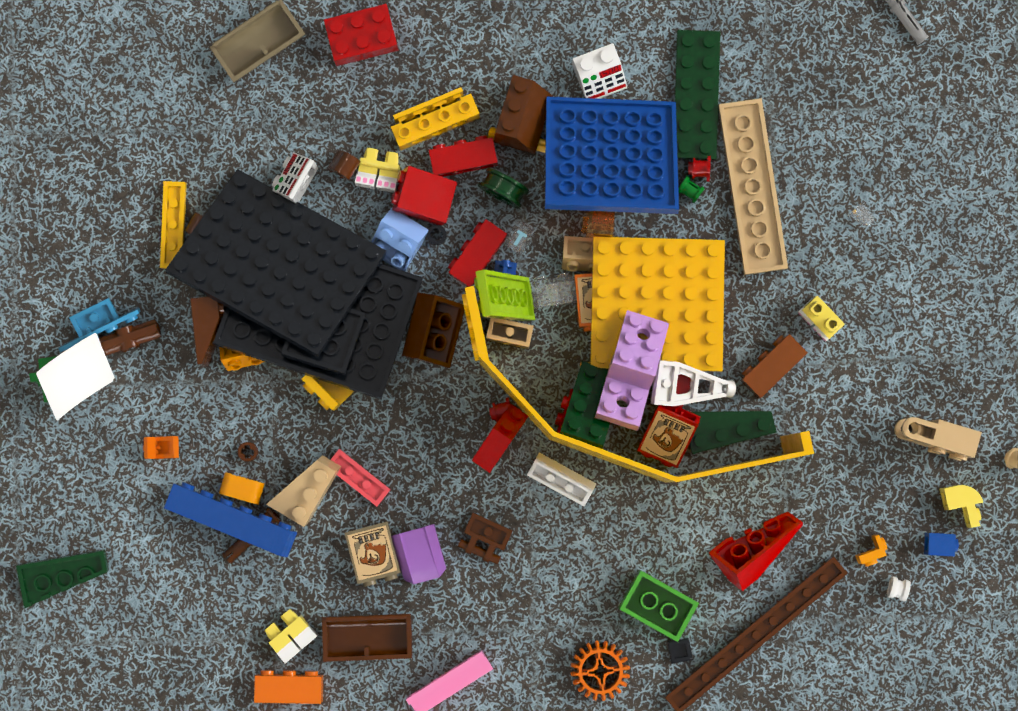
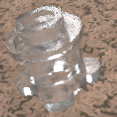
(862, 215)

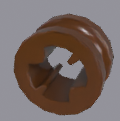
(252, 447)

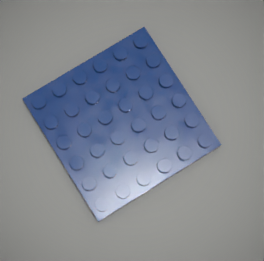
(611, 155)

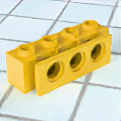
(436, 122)

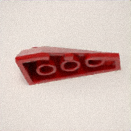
(751, 555)

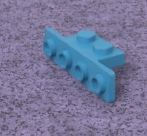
(97, 319)

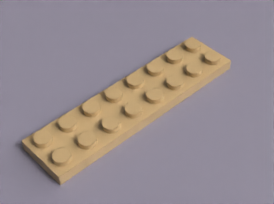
(752, 186)

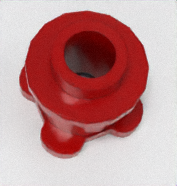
(700, 168)
(498, 409)

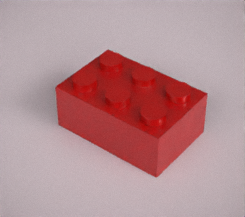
(361, 35)

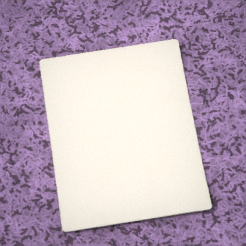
(75, 375)

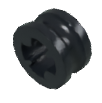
(440, 229)

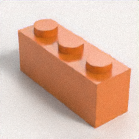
(288, 687)

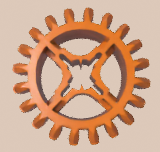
(588, 672)

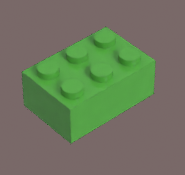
(658, 605)

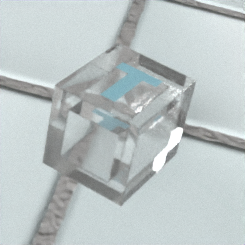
(519, 238)

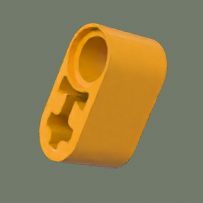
(241, 488)

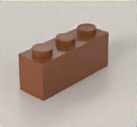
(773, 365)

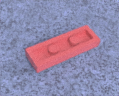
(360, 478)

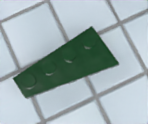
(730, 427)
(55, 575)

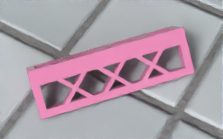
(450, 682)

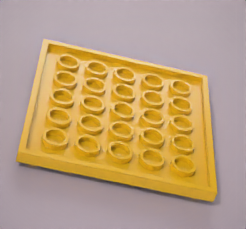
(665, 281)

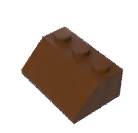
(522, 115)
(433, 330)

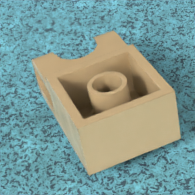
(940, 437)

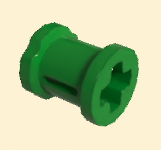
(691, 189)

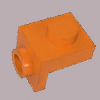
(161, 447)

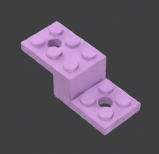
(632, 370)

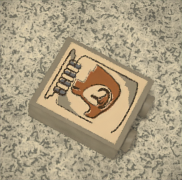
(373, 554)

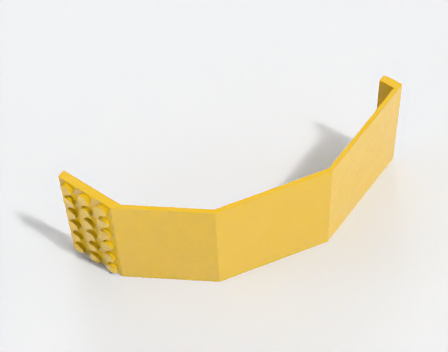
(792, 445)

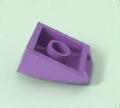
(419, 554)

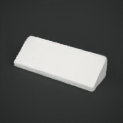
(569, 482)

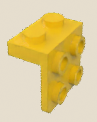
(330, 394)

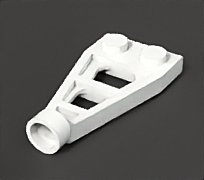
(666, 382)

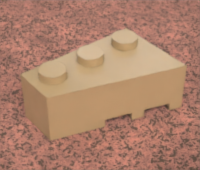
(306, 492)

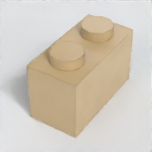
(509, 332)

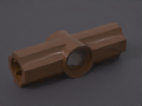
(130, 337)

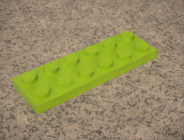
(504, 296)

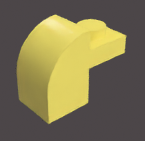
(965, 497)

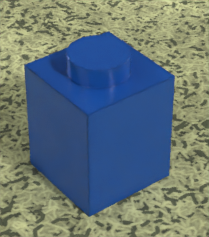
(940, 544)

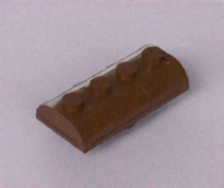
(367, 637)

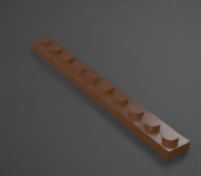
(756, 634)

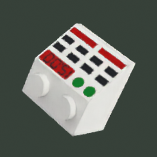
(600, 72)
(295, 177)

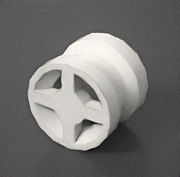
(898, 588)

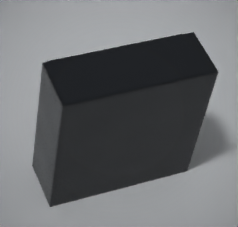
(680, 650)

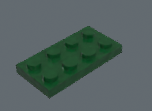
(582, 407)

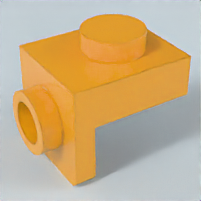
(870, 557)

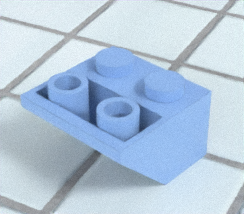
(400, 239)

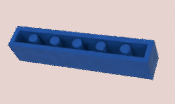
(231, 520)

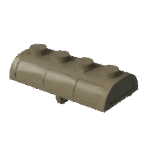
(257, 40)

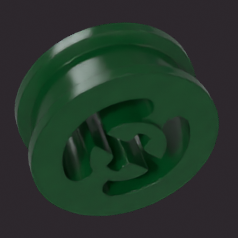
(503, 188)

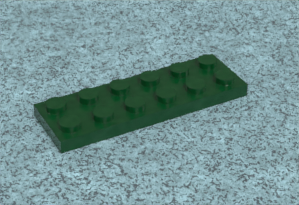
(697, 93)

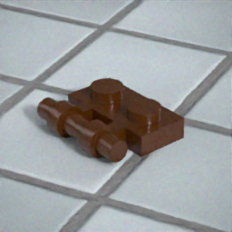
(488, 532)

